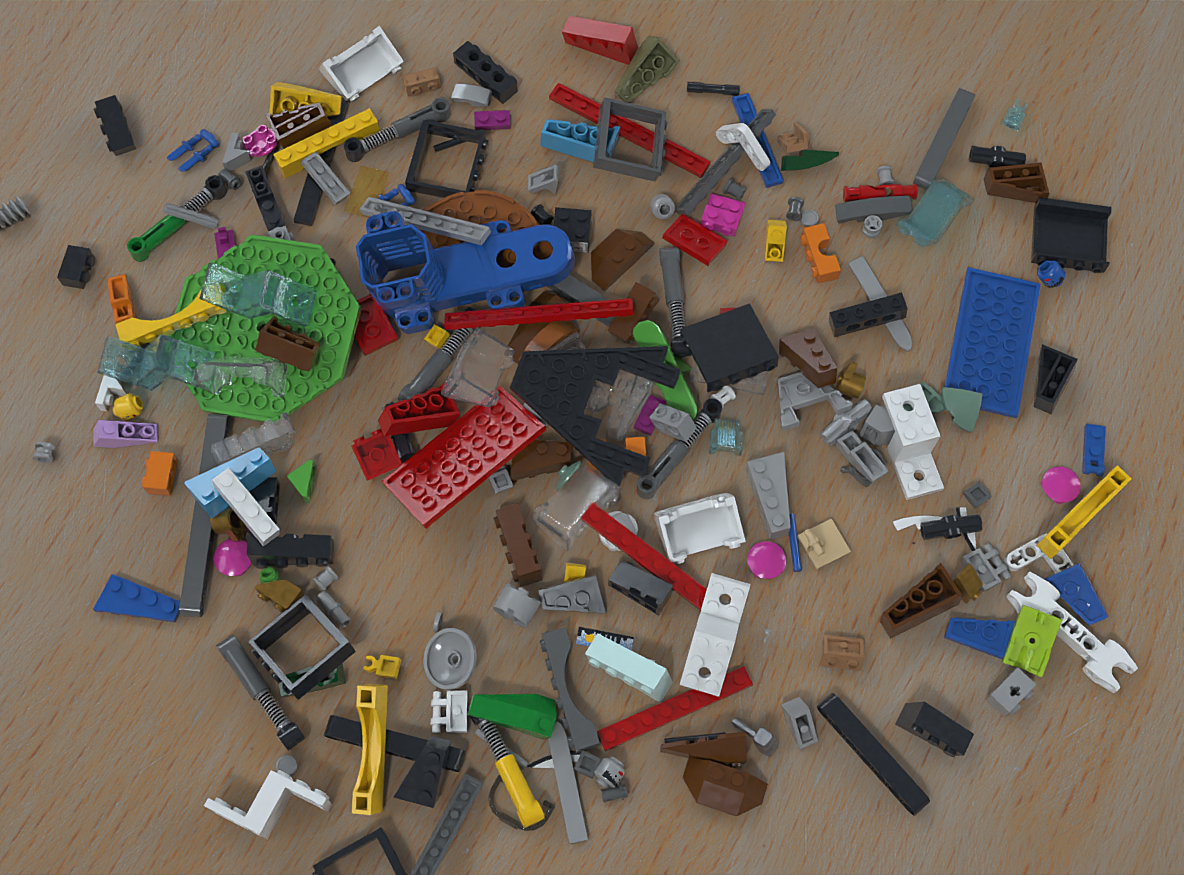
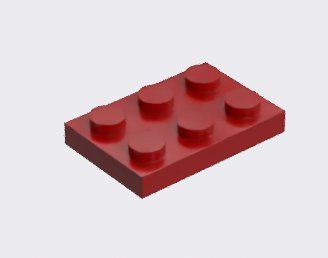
(694, 239)
(373, 327)

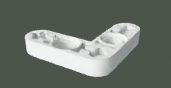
(741, 133)
(1021, 563)

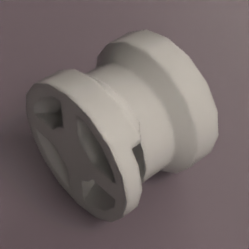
(872, 221)
(43, 452)

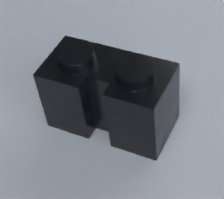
(75, 267)

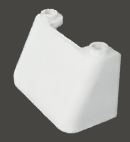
(362, 65)
(699, 526)

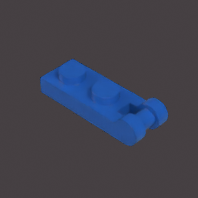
(1094, 449)

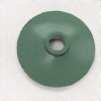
(566, 472)

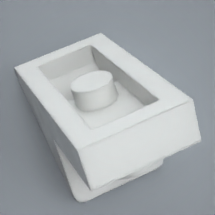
(105, 395)

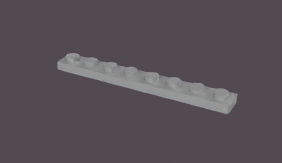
(430, 221)

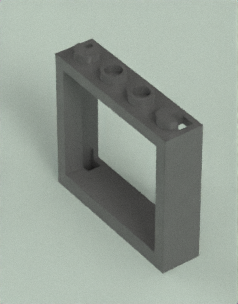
(635, 112)

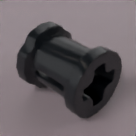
(541, 215)

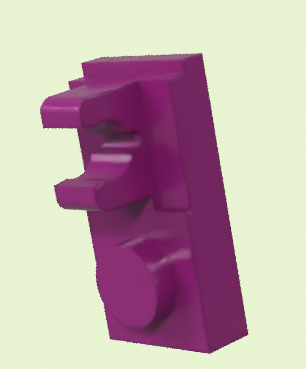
(224, 240)

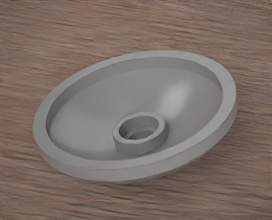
(441, 658)

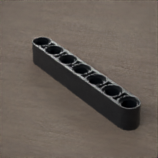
(395, 743)
(873, 754)

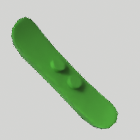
(681, 397)

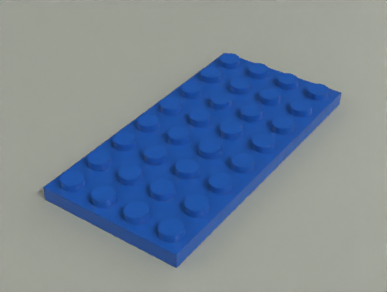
(993, 339)

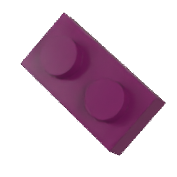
(492, 120)
(643, 421)

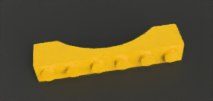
(357, 127)
(146, 331)
(1083, 512)
(369, 787)

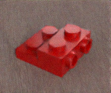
(376, 454)

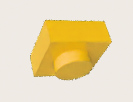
(436, 336)
(574, 571)

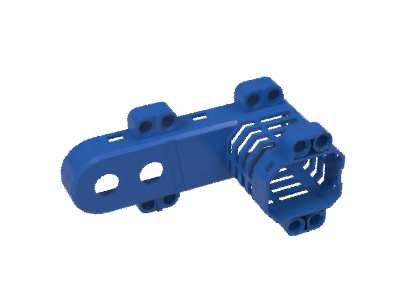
(456, 270)

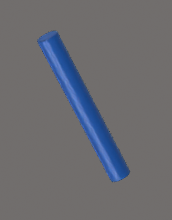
(794, 545)

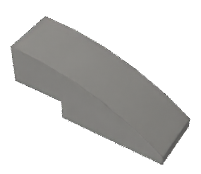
(861, 456)

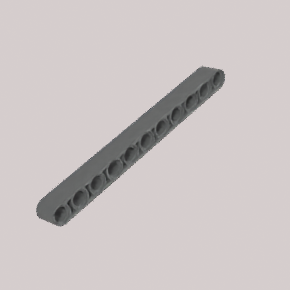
(201, 533)

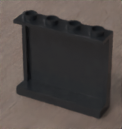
(1070, 234)
(730, 347)

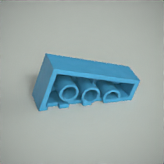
(576, 139)
(250, 470)

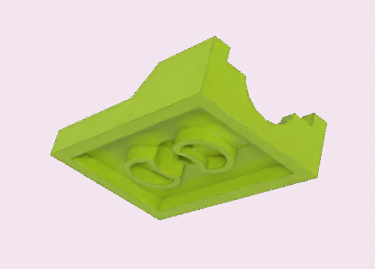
(1027, 655)

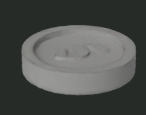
(809, 218)
(437, 623)
(287, 764)

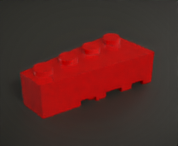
(601, 38)
(419, 413)

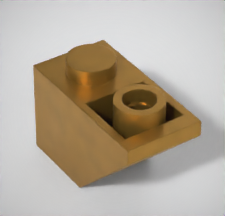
(280, 593)

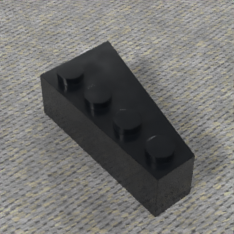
(291, 551)

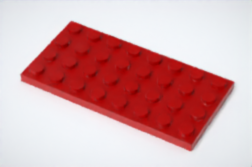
(463, 457)

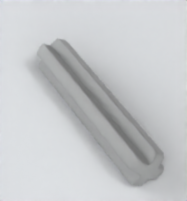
(190, 215)

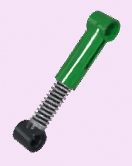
(170, 224)

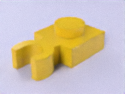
(385, 667)

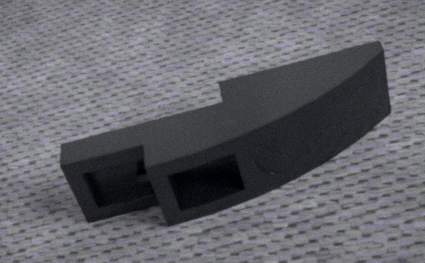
(265, 198)

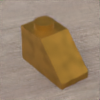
(968, 583)

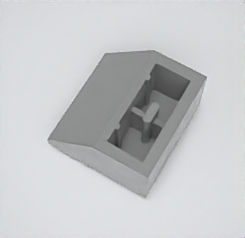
(878, 427)

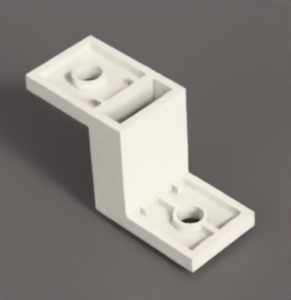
(913, 441)
(715, 634)
(269, 803)

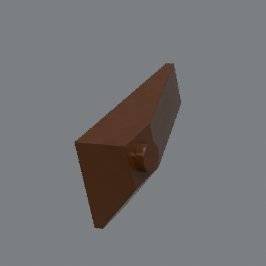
(526, 332)
(726, 749)

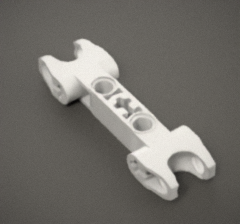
(1100, 657)

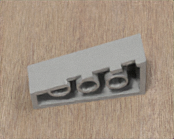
(769, 489)

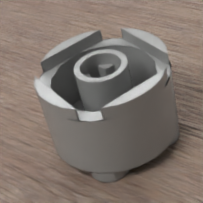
(516, 605)

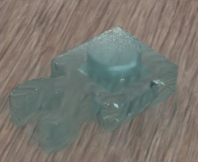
(1014, 116)

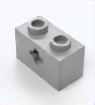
(1001, 697)

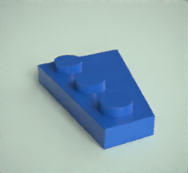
(1079, 593)
(982, 635)

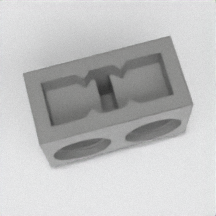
(673, 422)

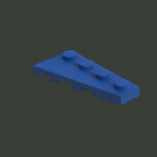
(137, 601)

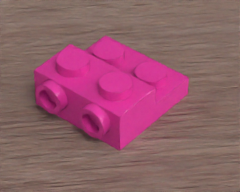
(722, 215)

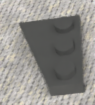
(573, 595)

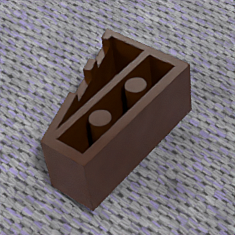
(643, 303)

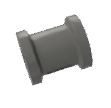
(734, 190)
(795, 205)

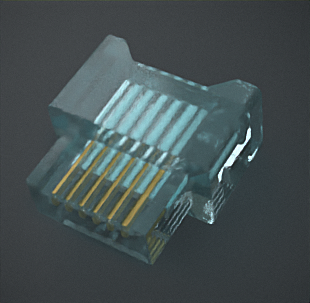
(726, 437)

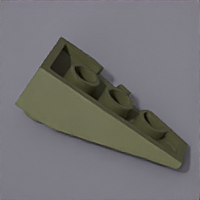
(648, 65)

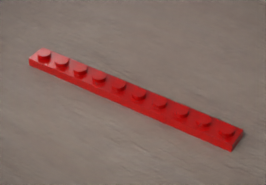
(629, 130)
(538, 314)

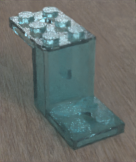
(934, 212)
(258, 294)
(154, 364)

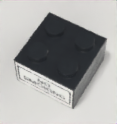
(576, 225)

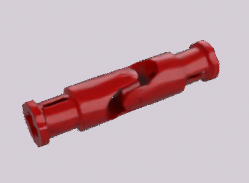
(867, 192)

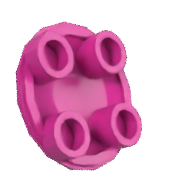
(260, 141)
(1061, 484)
(232, 558)
(766, 560)

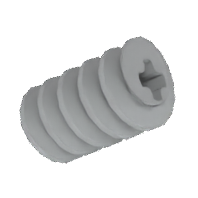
(12, 212)

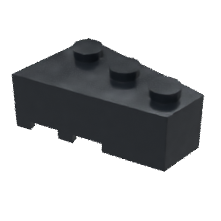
(114, 125)
(267, 497)
(935, 728)

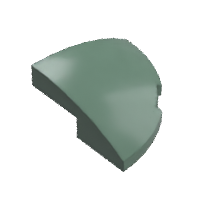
(963, 406)

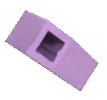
(122, 434)

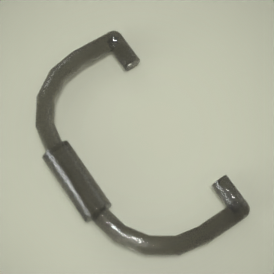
(511, 821)

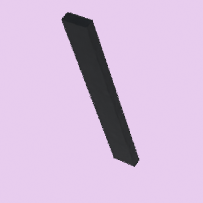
(311, 191)

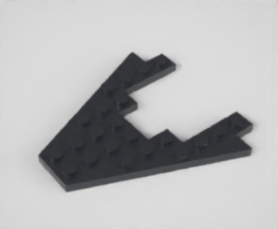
(559, 387)

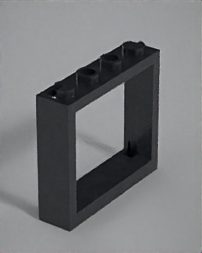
(448, 131)
(282, 625)
(377, 834)

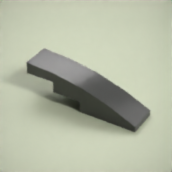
(882, 207)

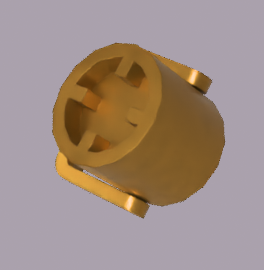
(850, 382)
(228, 523)

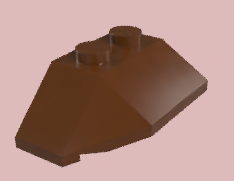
(617, 255)
(723, 787)

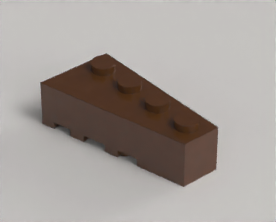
(518, 544)

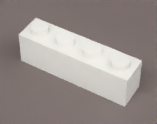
(245, 507)

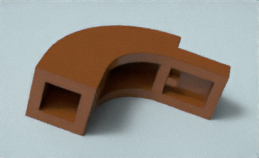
(551, 336)

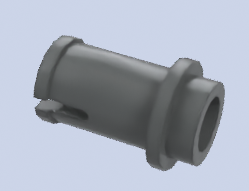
(232, 181)
(614, 793)

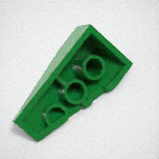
(520, 712)

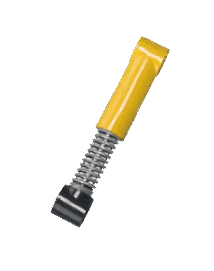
(527, 807)

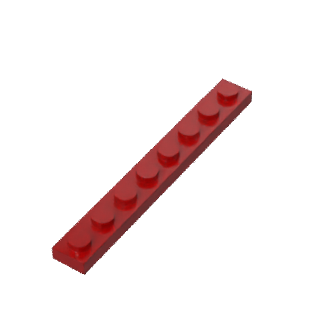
(644, 554)
(670, 711)

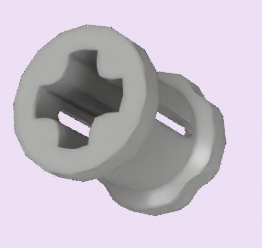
(885, 176)
(325, 578)

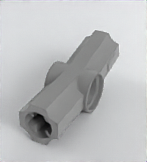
(846, 422)

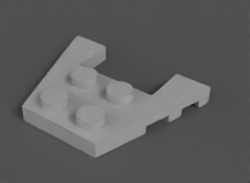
(798, 392)

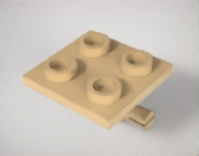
(823, 543)

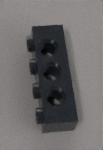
(475, 63)
(868, 314)

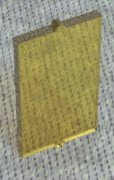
(367, 184)

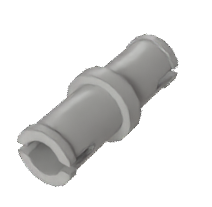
(333, 609)

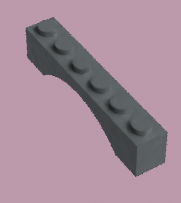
(582, 731)

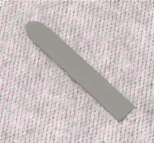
(875, 291)
(567, 785)

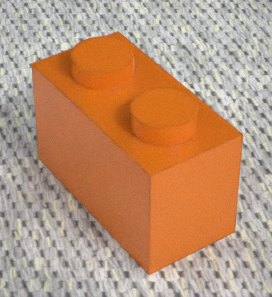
(160, 473)

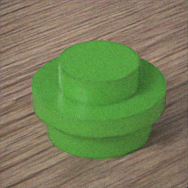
(268, 575)

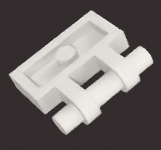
(455, 712)

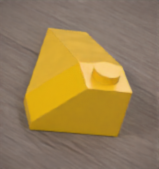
(291, 96)

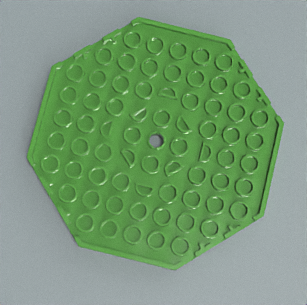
(230, 334)

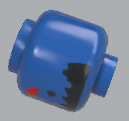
(1051, 274)

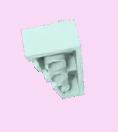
(629, 667)

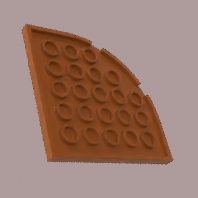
(481, 208)

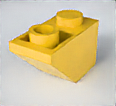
(775, 240)

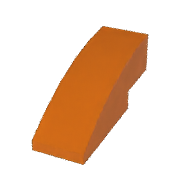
(120, 298)

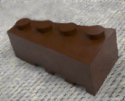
(922, 602)

